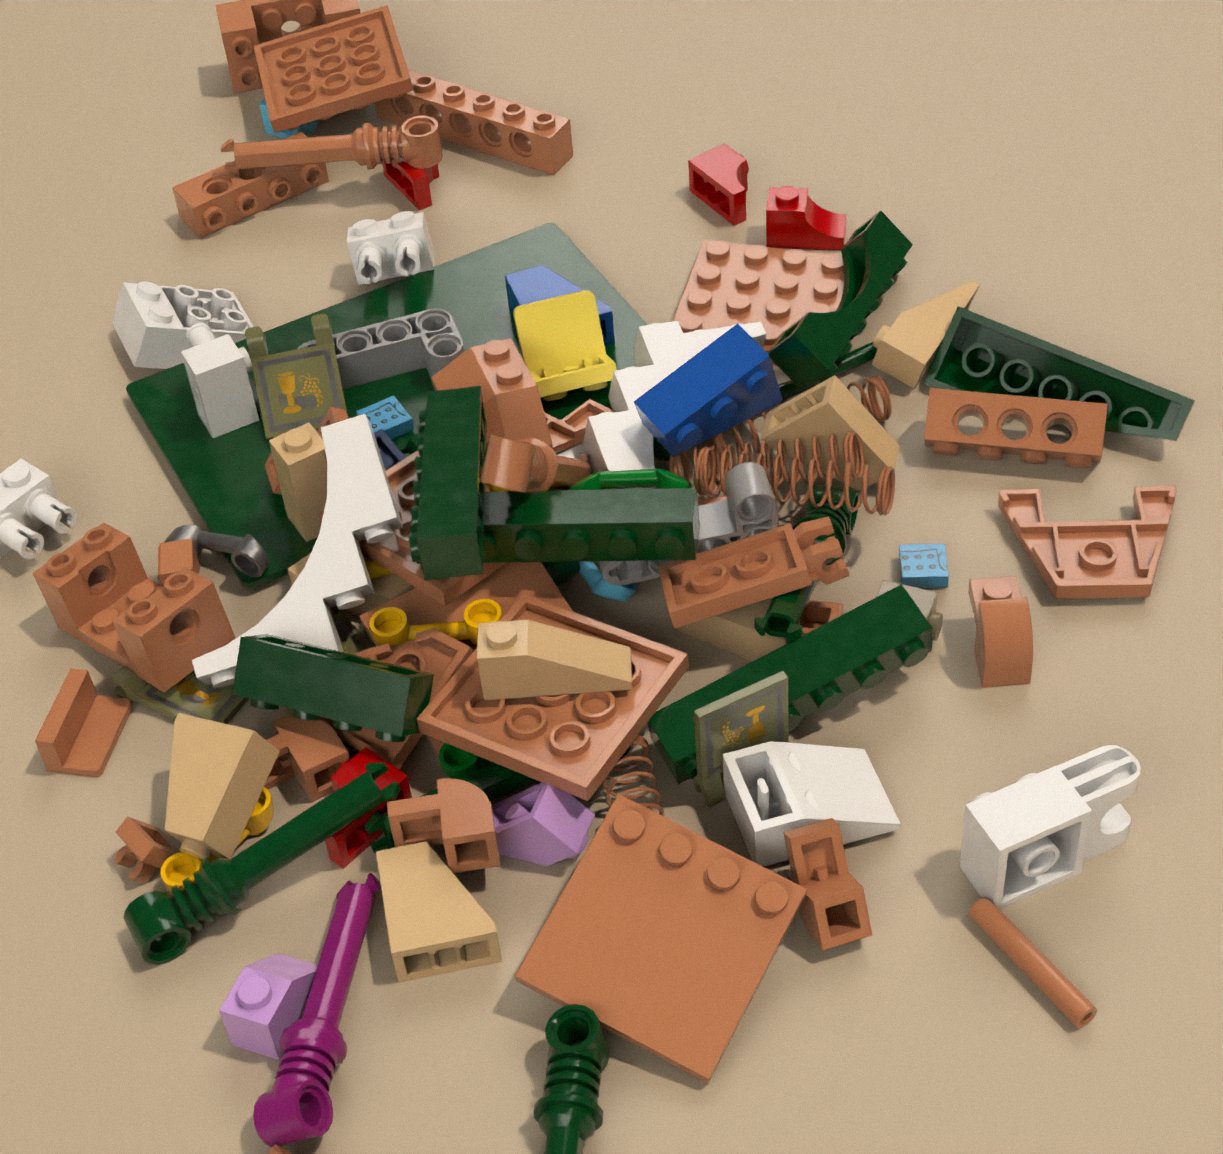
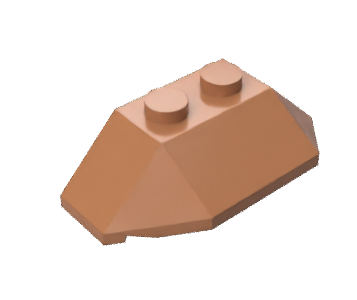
(507, 389)

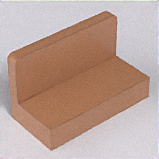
(81, 727)

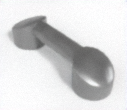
(246, 551)

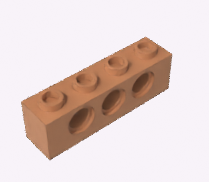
(226, 197)
(1083, 420)

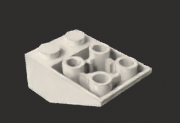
(156, 318)
(798, 784)

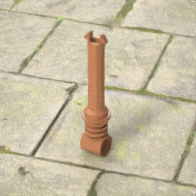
(415, 142)
(530, 465)

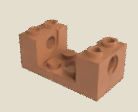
(260, 21)
(113, 607)

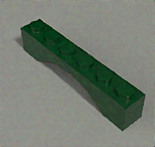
(819, 339)

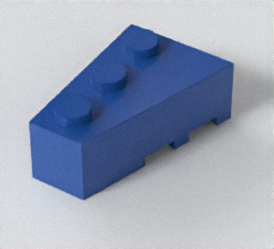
(710, 392)

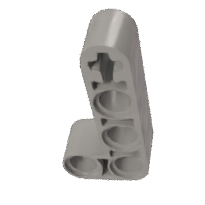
(396, 347)
(745, 513)

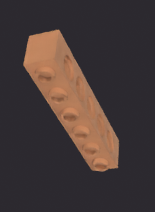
(485, 122)

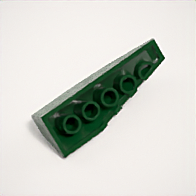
(1003, 360)

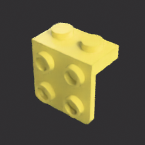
(563, 344)

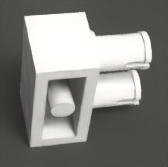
(390, 247)
(220, 381)
(26, 507)

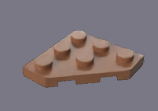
(429, 653)

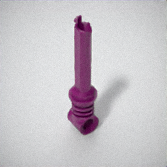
(314, 1046)

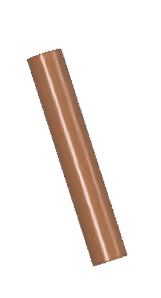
(1032, 962)

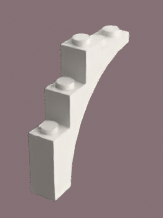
(619, 438)
(336, 574)

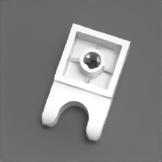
(1047, 825)

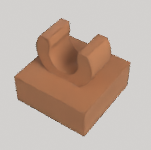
(144, 844)

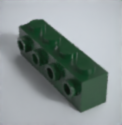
(332, 686)

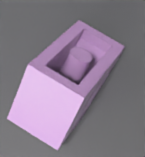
(541, 825)
(266, 1001)

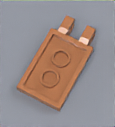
(750, 571)

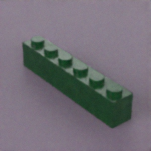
(448, 488)
(591, 525)
(820, 669)

